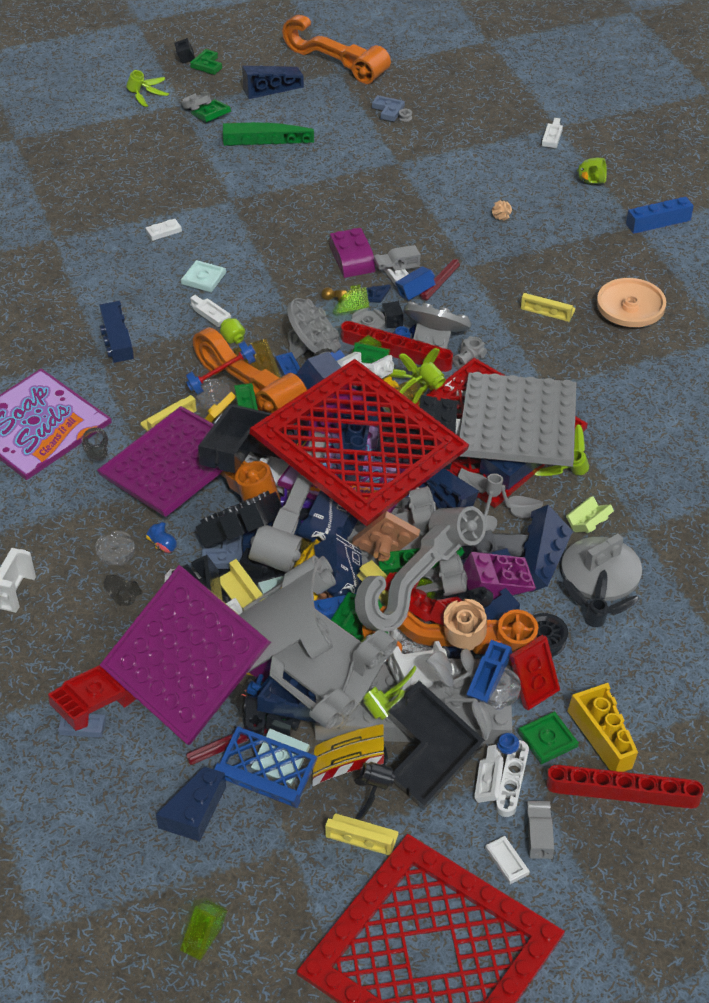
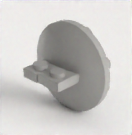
(435, 325)
(310, 328)
(592, 555)

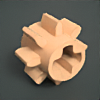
(501, 210)

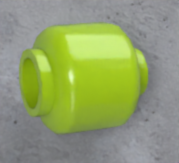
(232, 330)

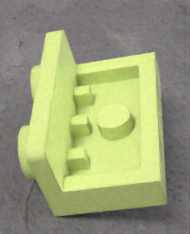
(588, 515)

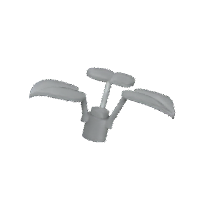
(519, 505)
(444, 690)

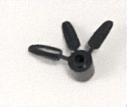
(598, 608)
(377, 776)

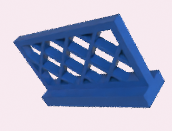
(262, 785)

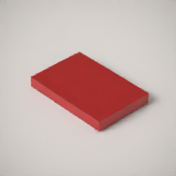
(536, 672)

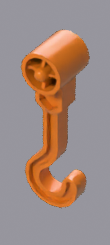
(364, 63)
(268, 388)
(251, 479)
(513, 629)

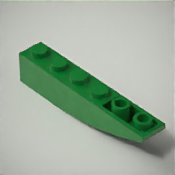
(265, 133)

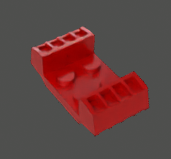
(423, 606)
(87, 694)

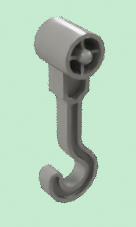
(447, 533)
(277, 544)

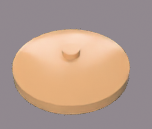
(631, 302)

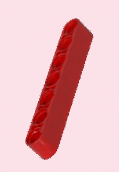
(416, 350)
(634, 784)

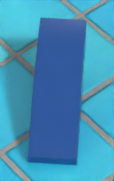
(489, 671)

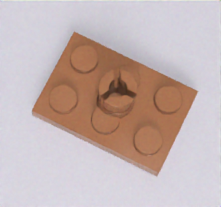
(385, 535)

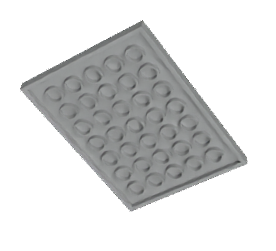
(519, 419)

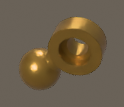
(328, 293)

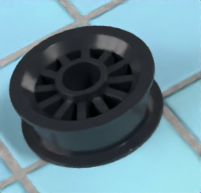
(555, 631)

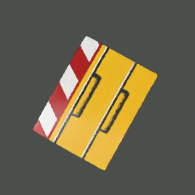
(348, 752)

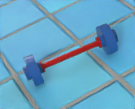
(195, 382)

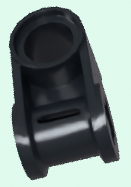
(252, 716)

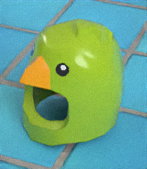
(593, 171)

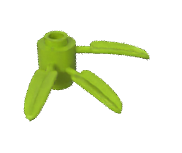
(137, 80)
(411, 366)
(431, 375)
(580, 463)
(379, 703)

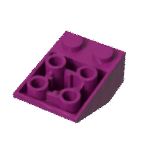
(498, 573)

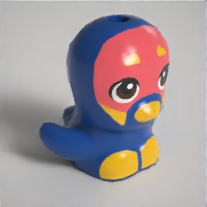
(160, 538)

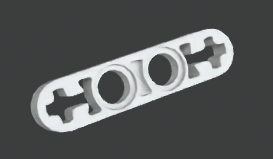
(512, 778)

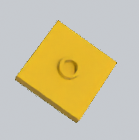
(216, 410)

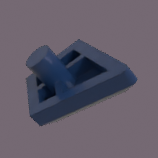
(377, 293)

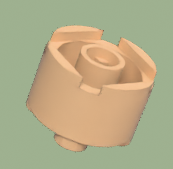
(465, 624)

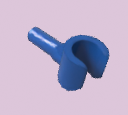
(253, 687)

